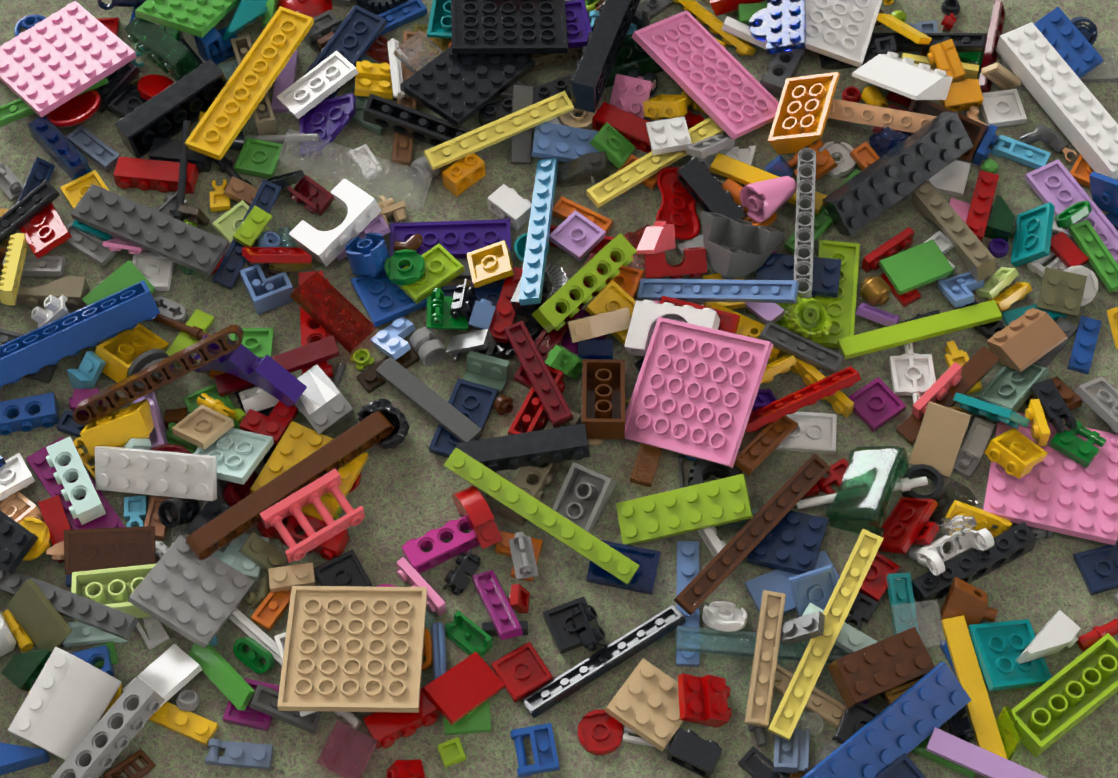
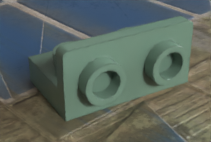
(487, 370)

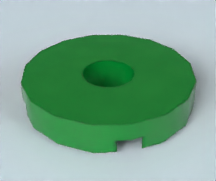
(404, 276)

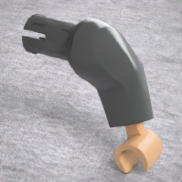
(1048, 136)

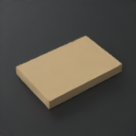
(940, 438)

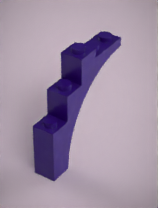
(261, 372)

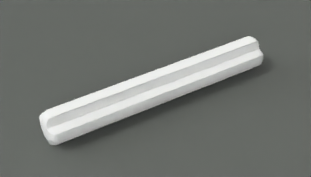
(395, 69)

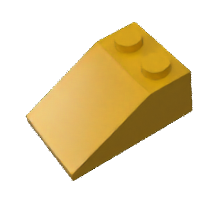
(125, 348)

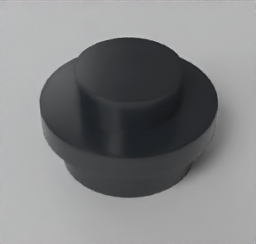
(950, 6)

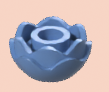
(266, 236)

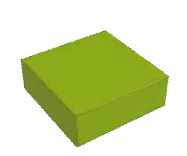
(451, 752)

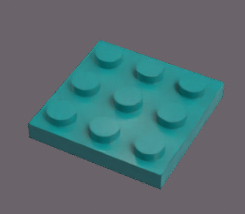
(997, 650)

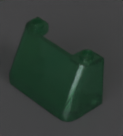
(867, 488)

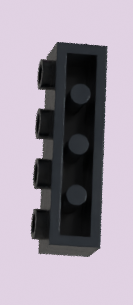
(708, 191)

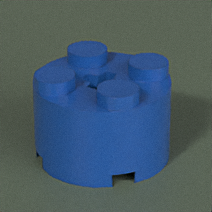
(367, 254)

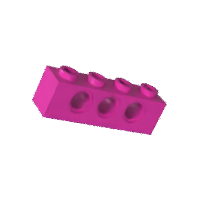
(440, 551)

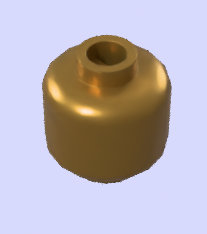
(875, 290)

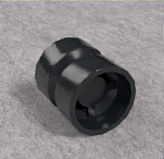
(178, 511)

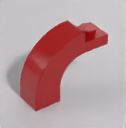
(476, 510)

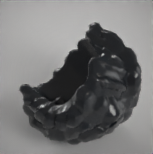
(393, 415)

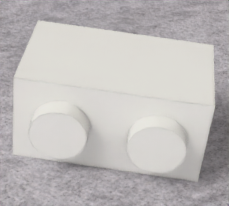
(509, 205)

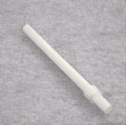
(903, 484)

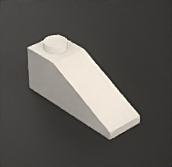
(1052, 638)

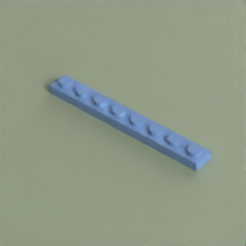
(720, 290)

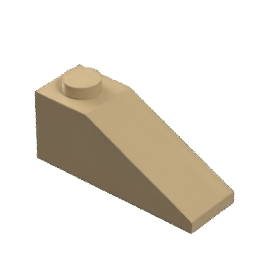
(599, 324)

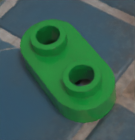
(1072, 214)
(255, 656)

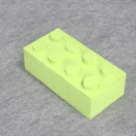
(112, 586)

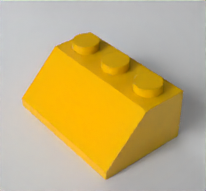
(119, 427)

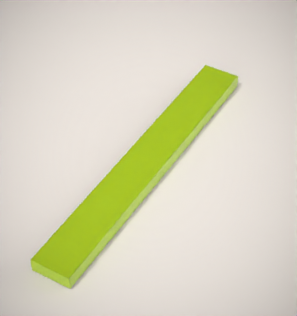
(919, 329)

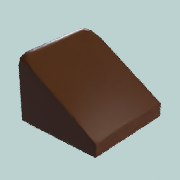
(174, 415)

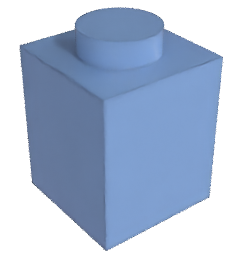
(482, 314)

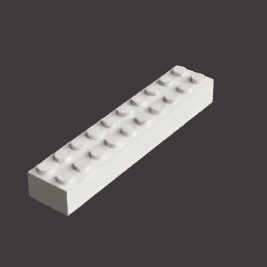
(1062, 97)

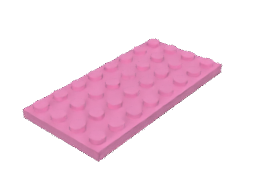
(708, 74)

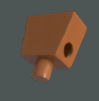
(967, 601)

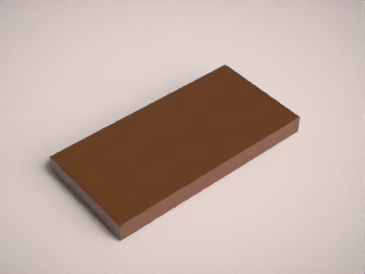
(108, 548)

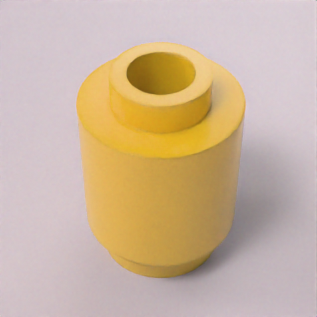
(873, 96)

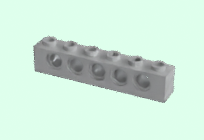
(112, 732)

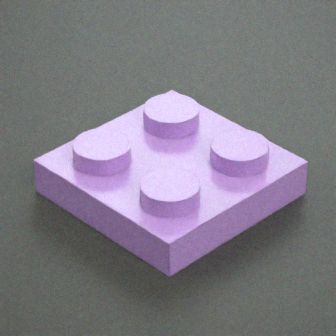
(577, 235)

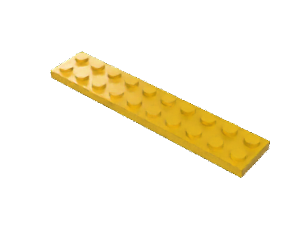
(249, 83)

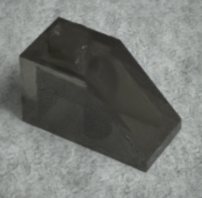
(946, 497)

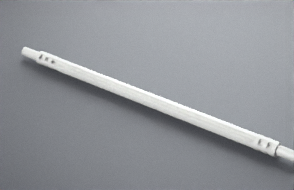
(261, 637)

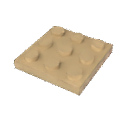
(648, 705)

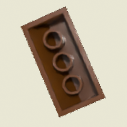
(974, 129)

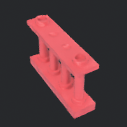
(311, 494)

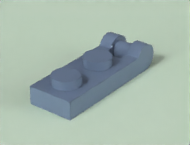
(239, 754)

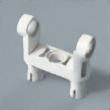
(933, 555)

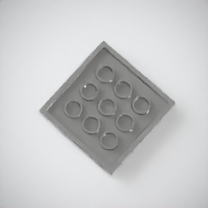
(191, 593)

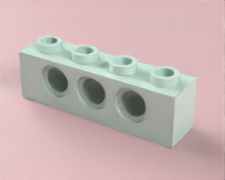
(61, 454)

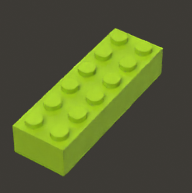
(1069, 696)

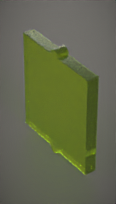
(1009, 732)

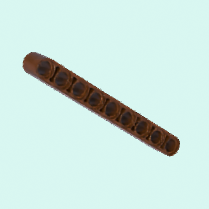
(151, 382)

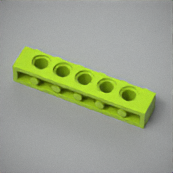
(547, 314)

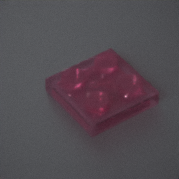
(347, 751)

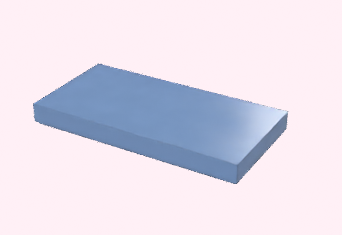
(778, 582)

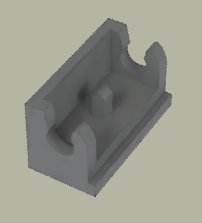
(471, 341)

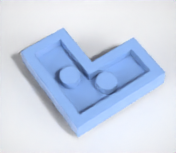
(391, 339)

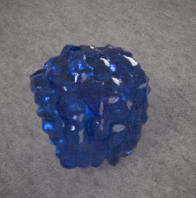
(886, 140)

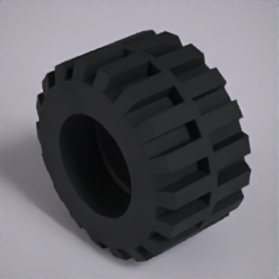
(703, 469)

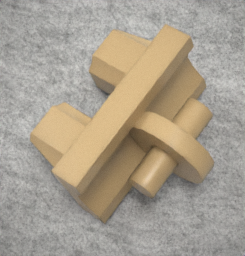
(393, 209)

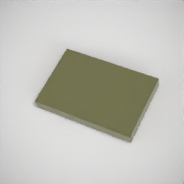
(38, 617)

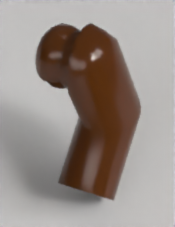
(412, 243)

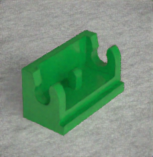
(468, 635)

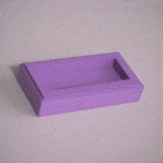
(877, 315)

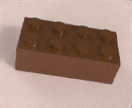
(603, 398)
(880, 667)

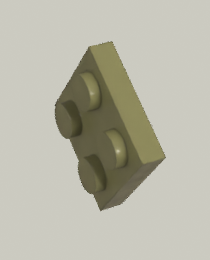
(1061, 292)

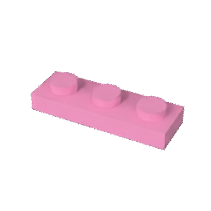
(408, 573)

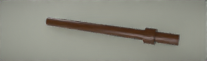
(194, 332)

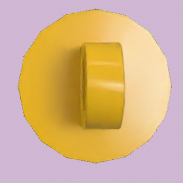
(41, 530)

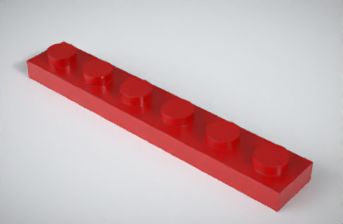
(801, 398)

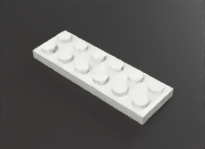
(156, 473)

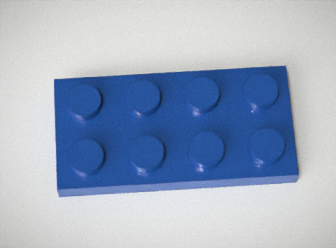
(1069, 42)

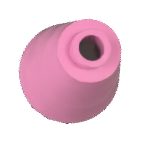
(766, 196)

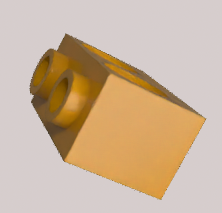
(463, 174)

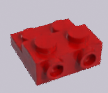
(704, 700)

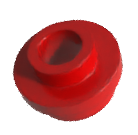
(948, 22)
(851, 91)

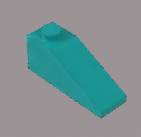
(245, 15)

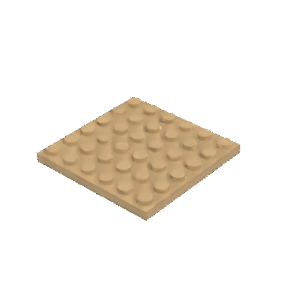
(353, 649)

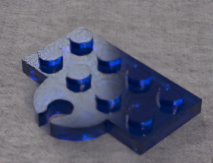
(781, 25)

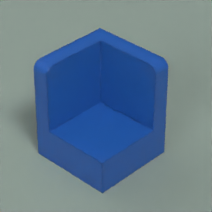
(779, 167)

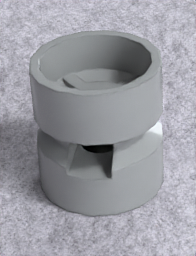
(428, 346)

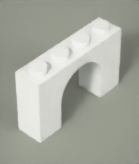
(329, 244)
(647, 313)

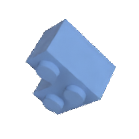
(266, 292)

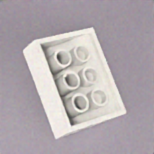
(905, 77)
(64, 704)

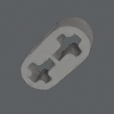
(170, 308)

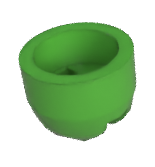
(989, 166)

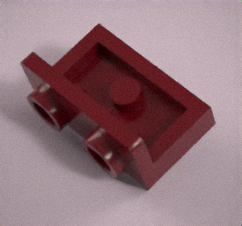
(312, 195)

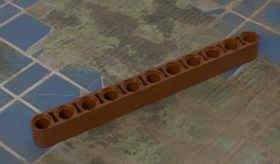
(329, 457)

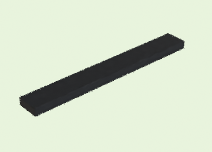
(603, 661)

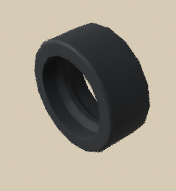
(931, 473)

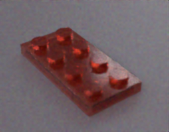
(333, 311)

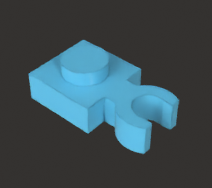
(135, 509)

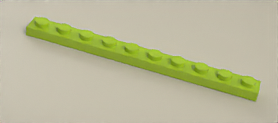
(542, 516)

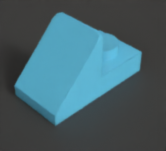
(87, 372)

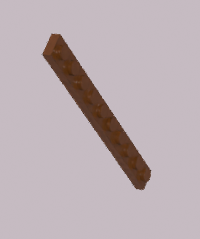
(751, 534)

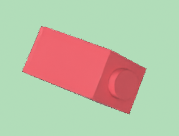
(657, 238)

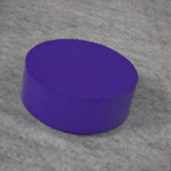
(998, 247)

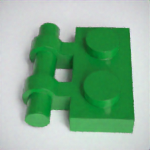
(1075, 447)

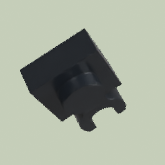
(861, 610)

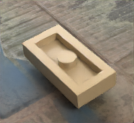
(294, 575)

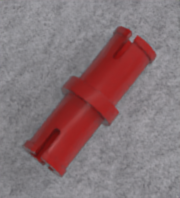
(1090, 638)

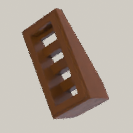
(123, 766)

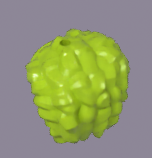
(807, 326)

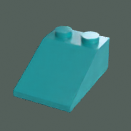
(440, 20)

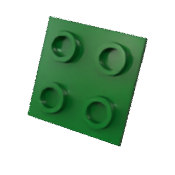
(439, 312)

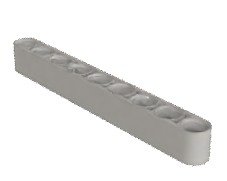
(805, 222)

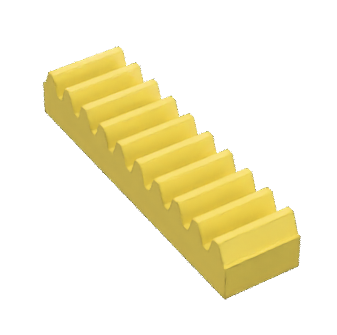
(13, 268)

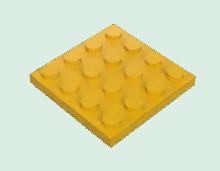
(295, 446)

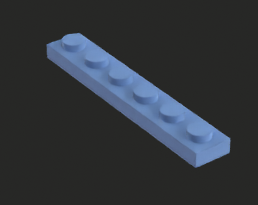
(686, 571)

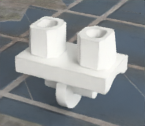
(55, 310)

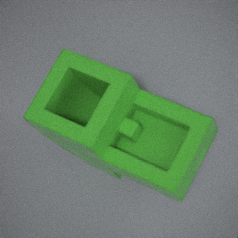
(565, 361)

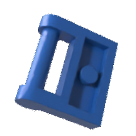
(542, 747)

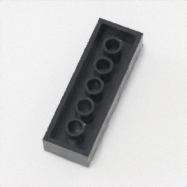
(165, 112)

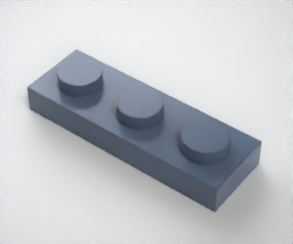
(93, 148)

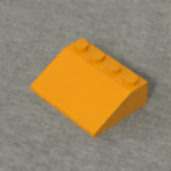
(802, 111)

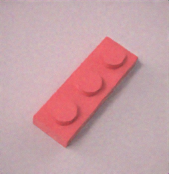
(937, 390)

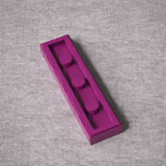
(497, 605)

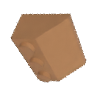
(1026, 339)

